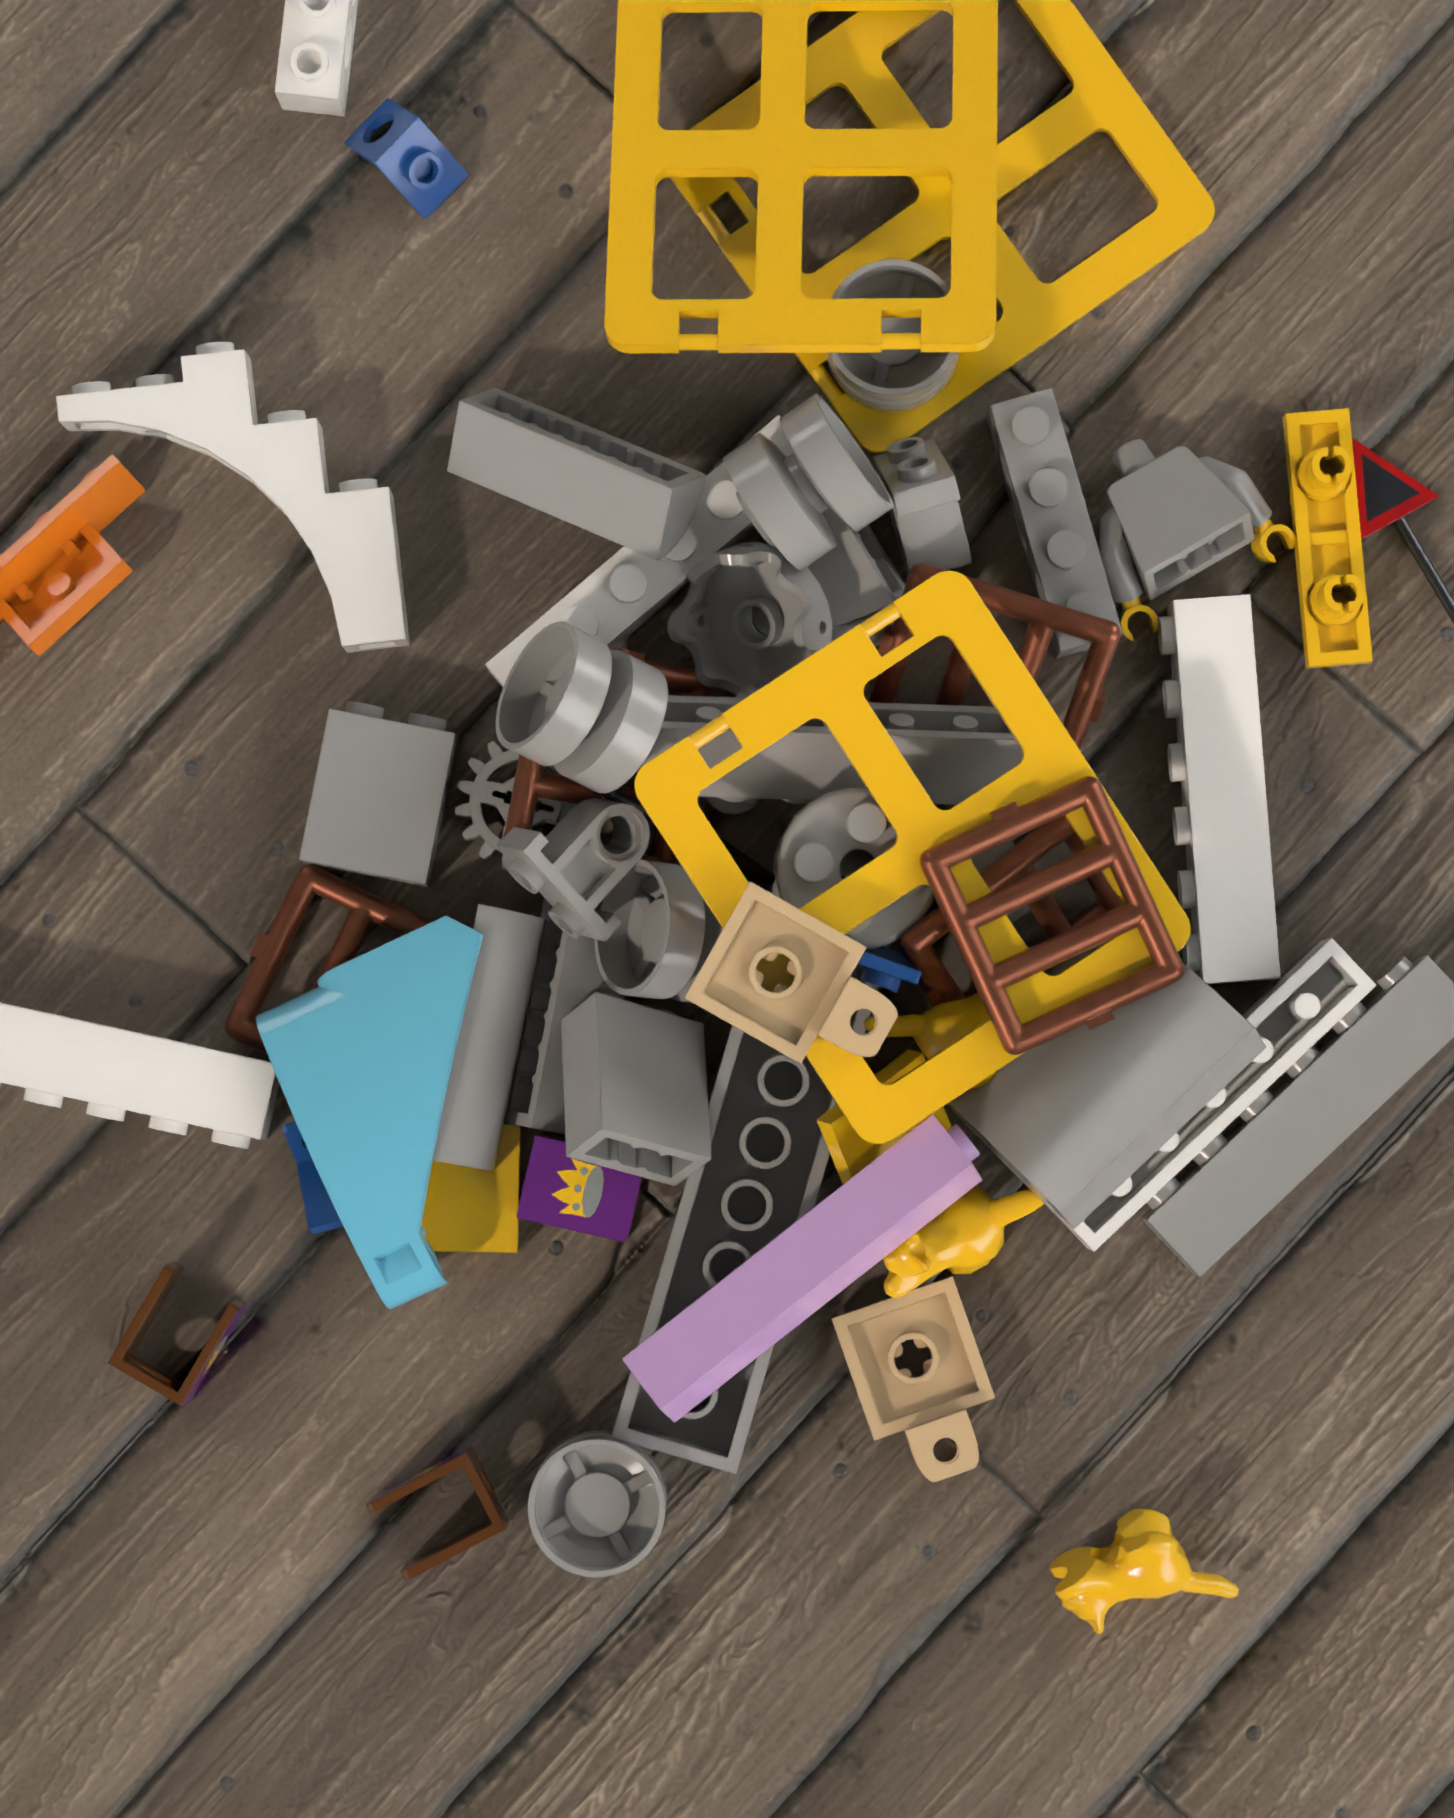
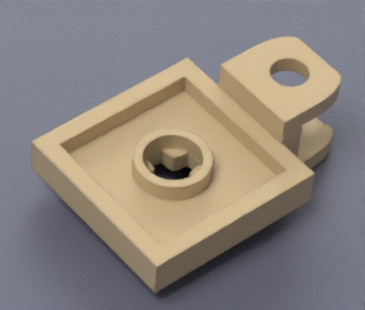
(821, 992)
(924, 1405)

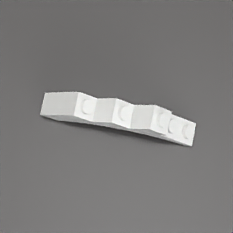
(216, 415)

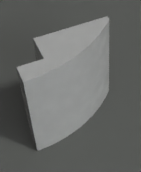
(1107, 1098)

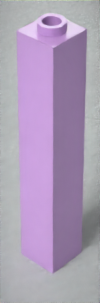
(805, 1267)

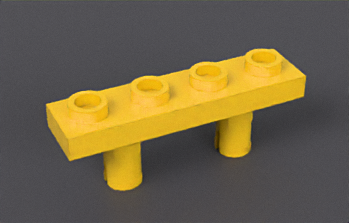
(1327, 538)

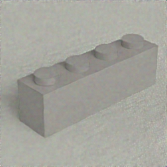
(1050, 510)

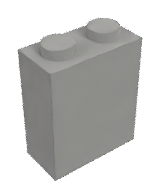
(379, 794)
(635, 1089)

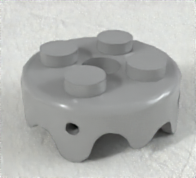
(719, 625)
(818, 840)

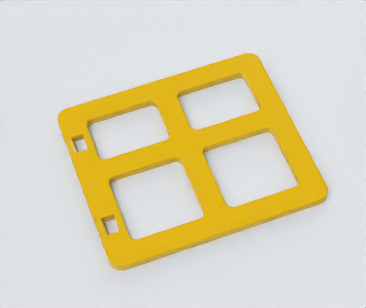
(781, 158)
(1030, 309)
(832, 690)

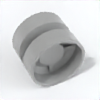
(897, 377)
(790, 493)
(581, 707)
(661, 936)
(597, 1504)

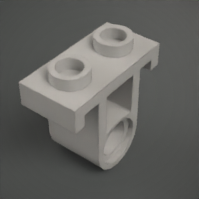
(924, 504)
(573, 865)

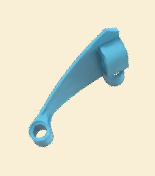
(368, 1087)

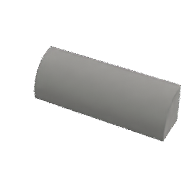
(574, 472)
(561, 982)
(489, 1038)

